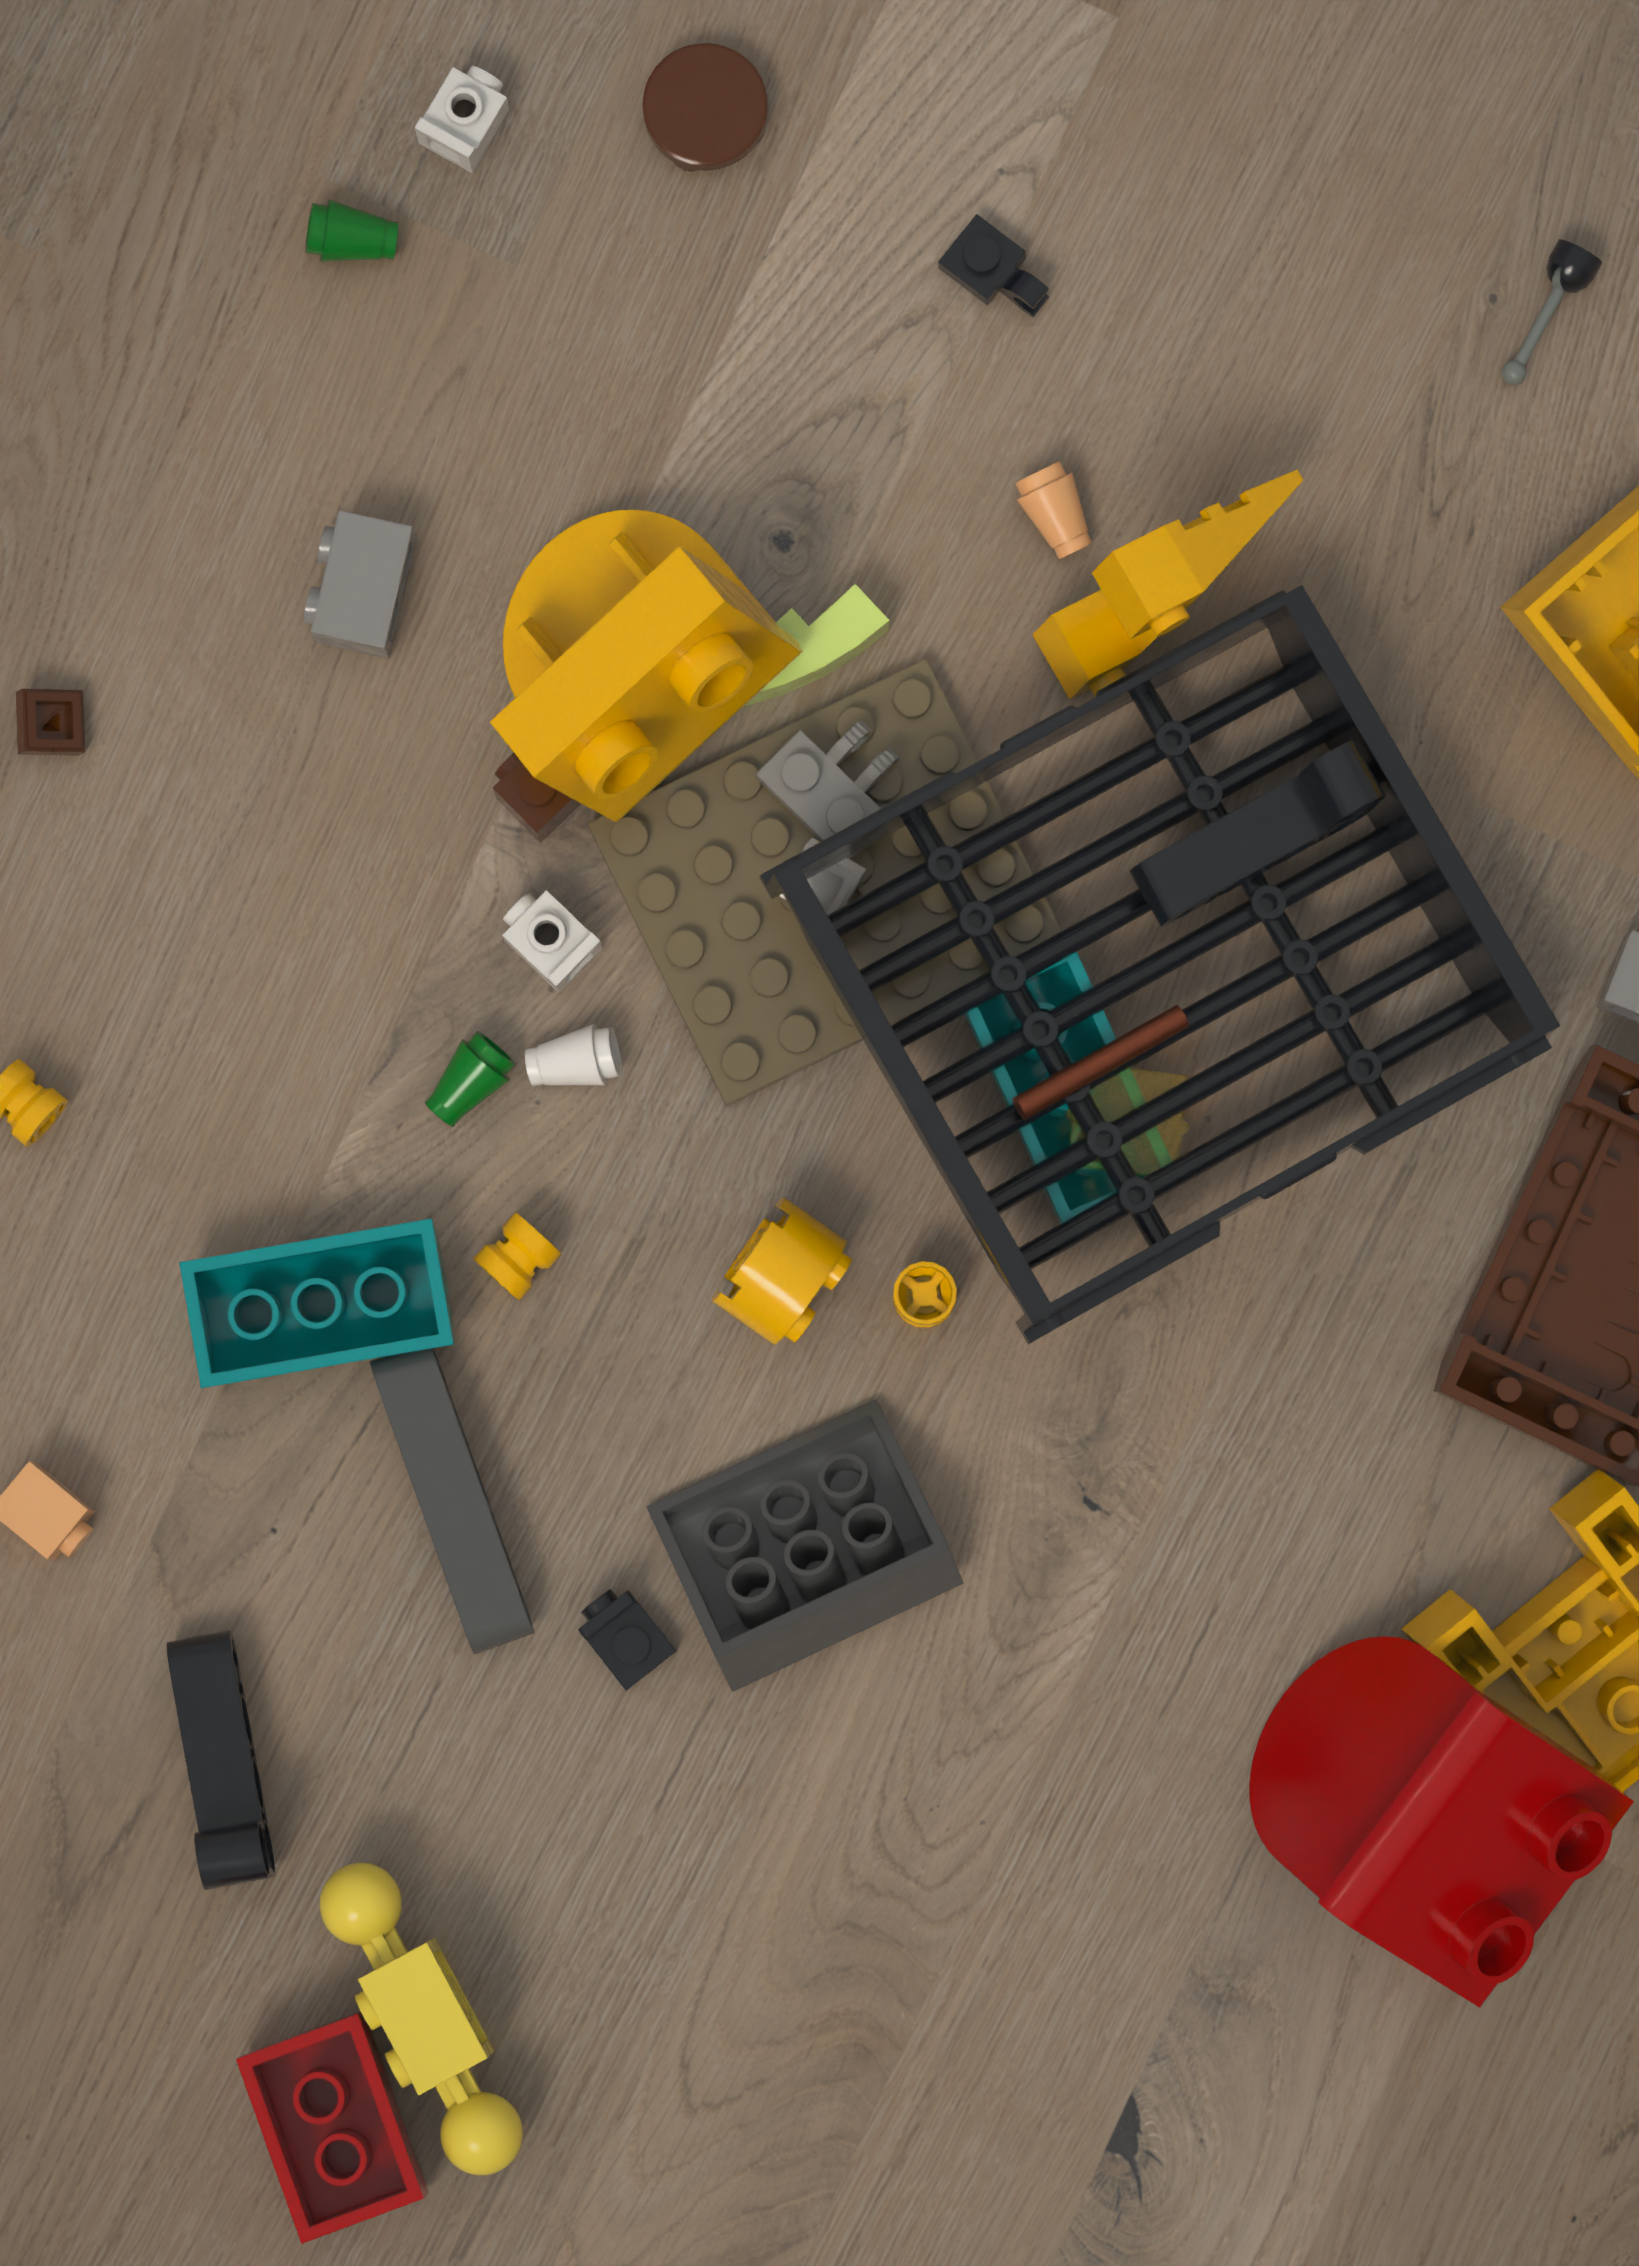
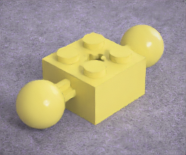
(423, 2017)

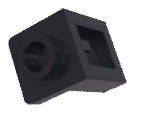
(625, 1637)

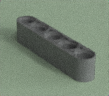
(452, 1499)

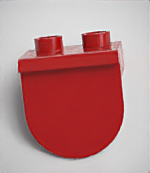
(1426, 1810)

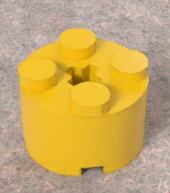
(782, 1273)

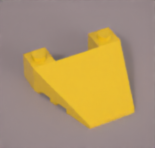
(1150, 588)
(1573, 1648)

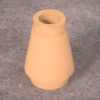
(1055, 508)

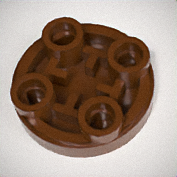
(705, 107)

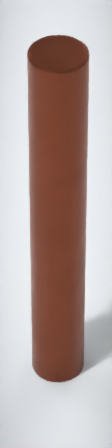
(1100, 1062)

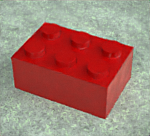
(332, 2127)

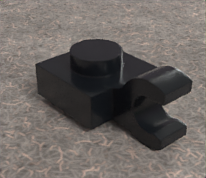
(988, 263)

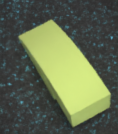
(828, 642)

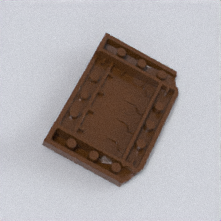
(1558, 1302)

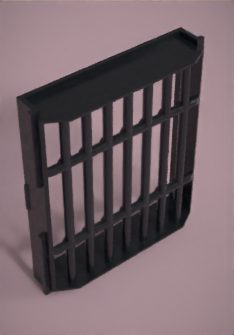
(1403, 826)

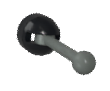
(1569, 271)

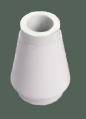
(576, 1058)

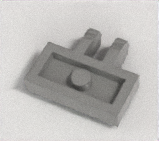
(818, 789)

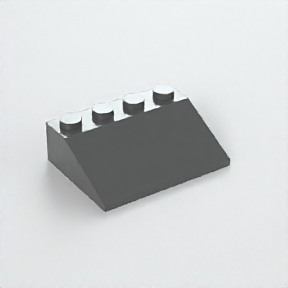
(805, 1545)

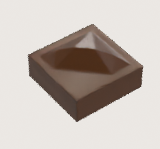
(50, 722)

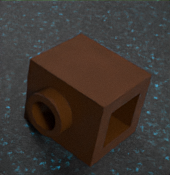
(530, 800)

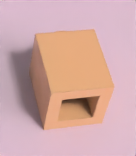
(45, 1513)

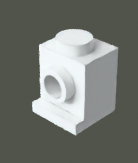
(465, 138)
(555, 962)

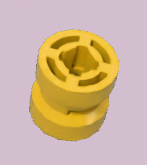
(28, 1106)
(517, 1256)
(929, 1286)

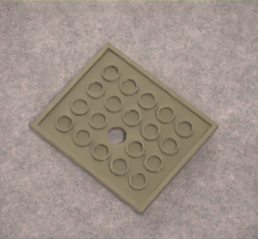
(739, 958)

